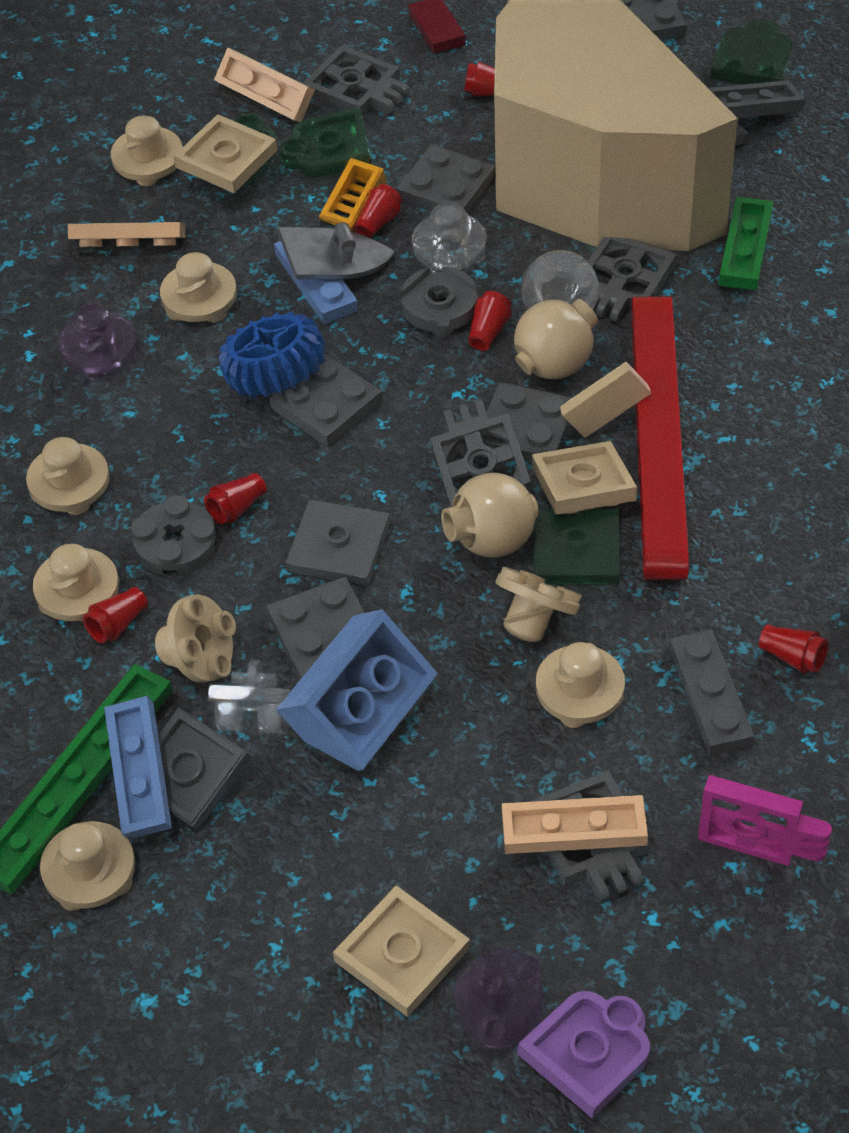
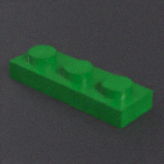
(746, 243)

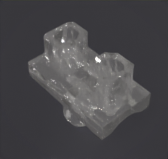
(232, 700)

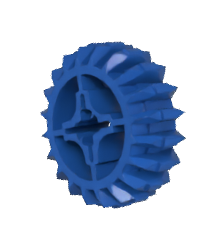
(272, 354)

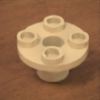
(145, 151)
(198, 290)
(67, 476)
(74, 581)
(533, 603)
(197, 639)
(580, 684)
(87, 865)

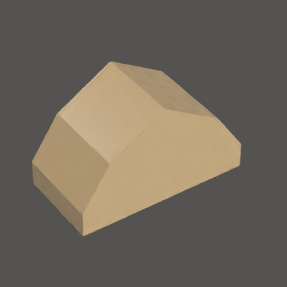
(606, 129)

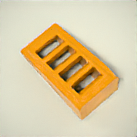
(354, 172)

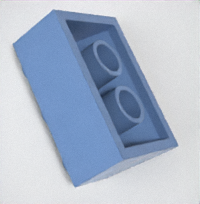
(358, 690)

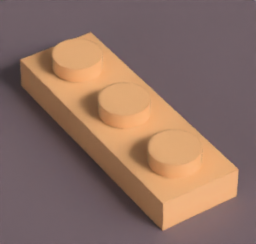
(264, 85)
(127, 233)
(574, 824)

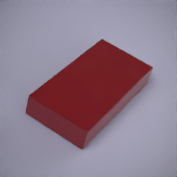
(437, 25)

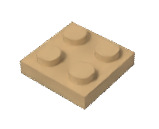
(225, 153)
(584, 477)
(401, 950)

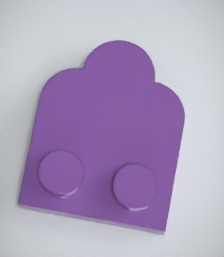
(589, 1048)

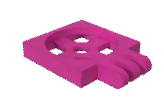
(770, 841)

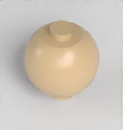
(555, 338)
(491, 515)

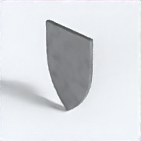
(332, 252)

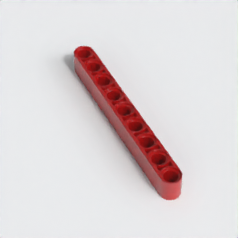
(659, 442)

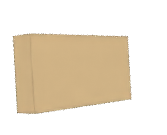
(605, 399)

